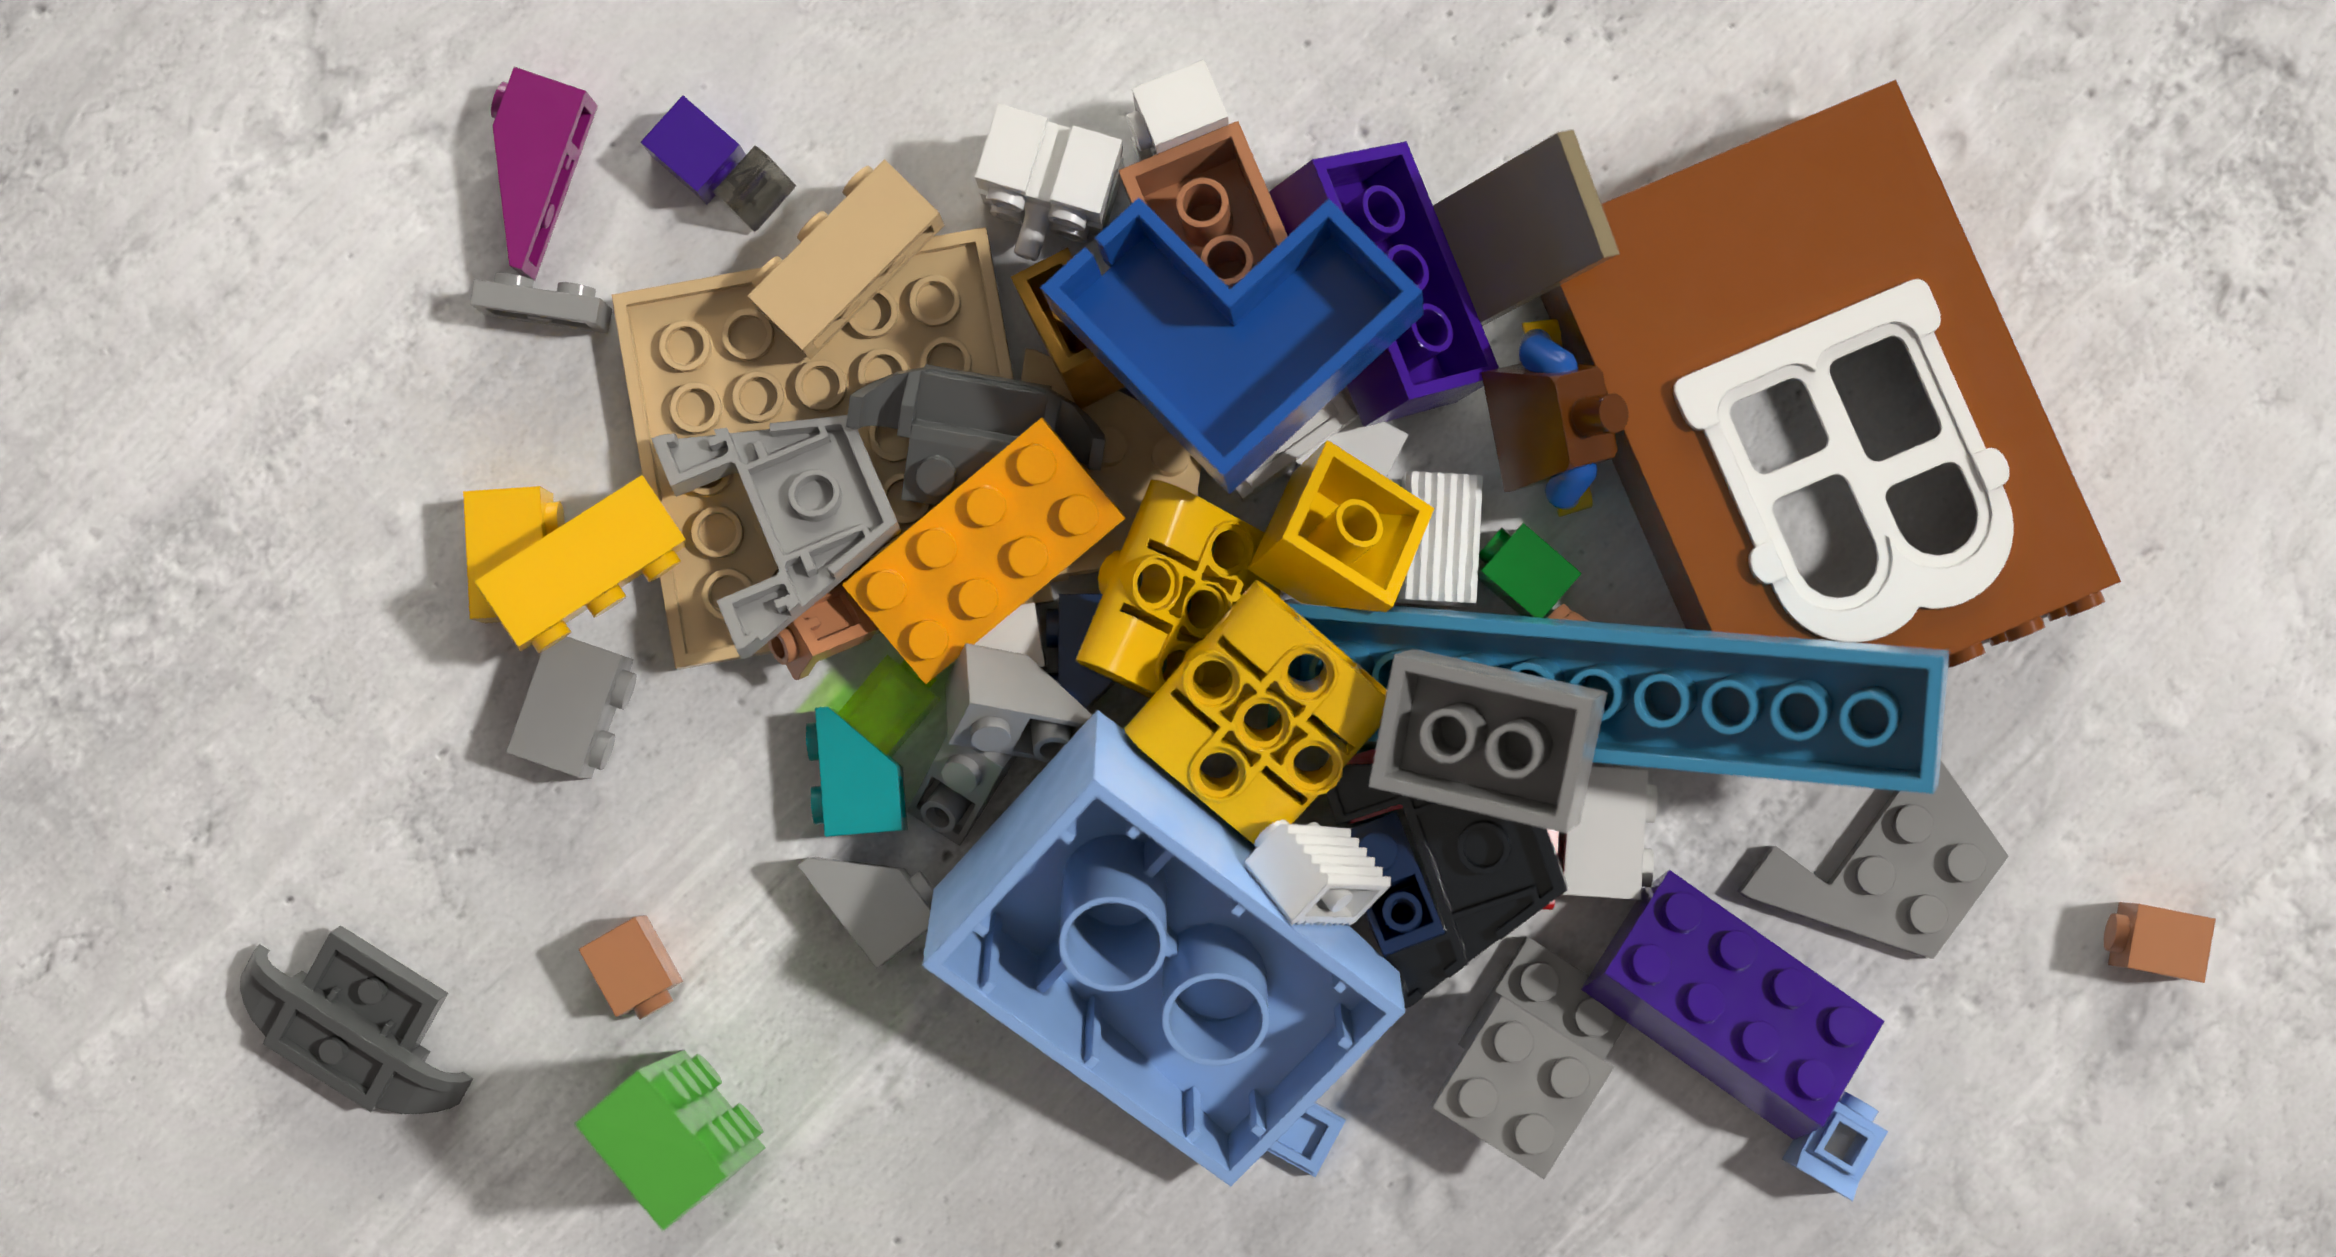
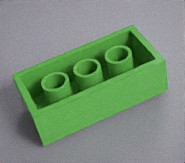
(672, 1135)

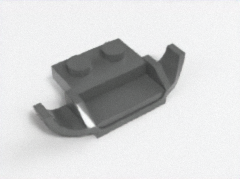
(965, 420)
(354, 1024)

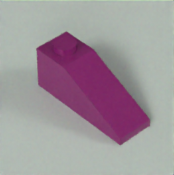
(537, 148)

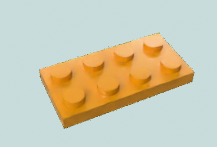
(984, 550)

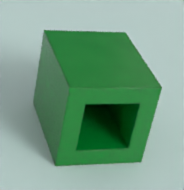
(1525, 571)

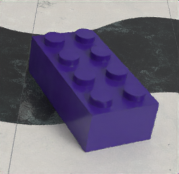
(1387, 200)
(1733, 1006)

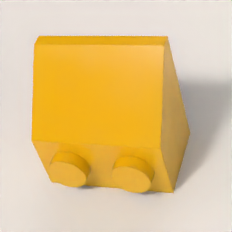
(1341, 534)

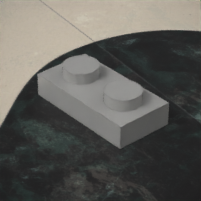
(516, 299)

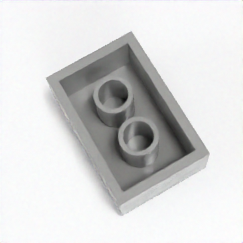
(1487, 739)

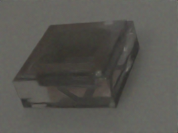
(755, 188)

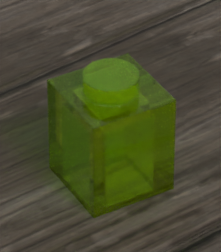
(890, 705)

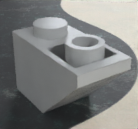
(1008, 705)
(958, 789)

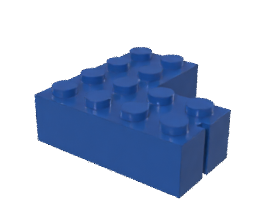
(1240, 363)

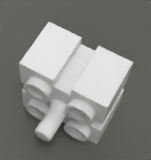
(1047, 174)

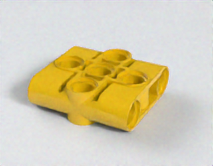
(1179, 569)
(1257, 791)

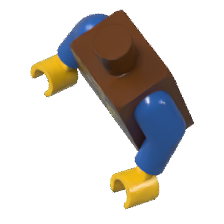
(1552, 419)

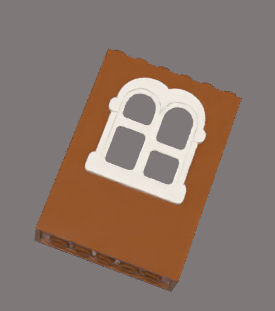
(1768, 276)

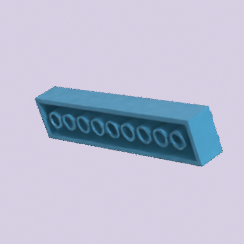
(1691, 694)

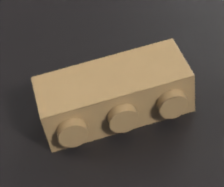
(845, 257)

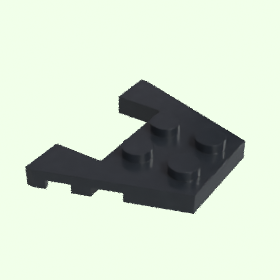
(1481, 870)

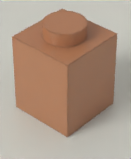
(2159, 941)
(632, 968)

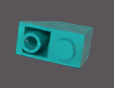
(859, 783)

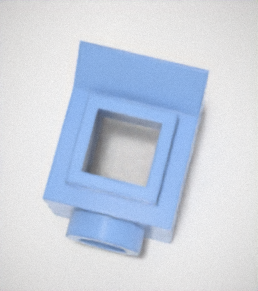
(1840, 1149)

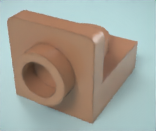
(821, 632)

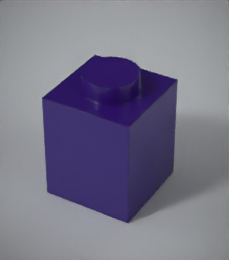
(693, 148)

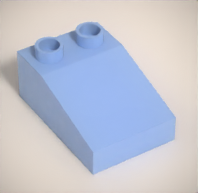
(1150, 960)

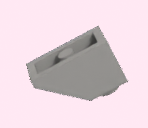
(875, 903)

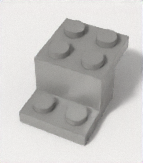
(1531, 1059)

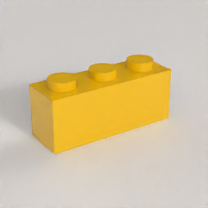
(582, 566)

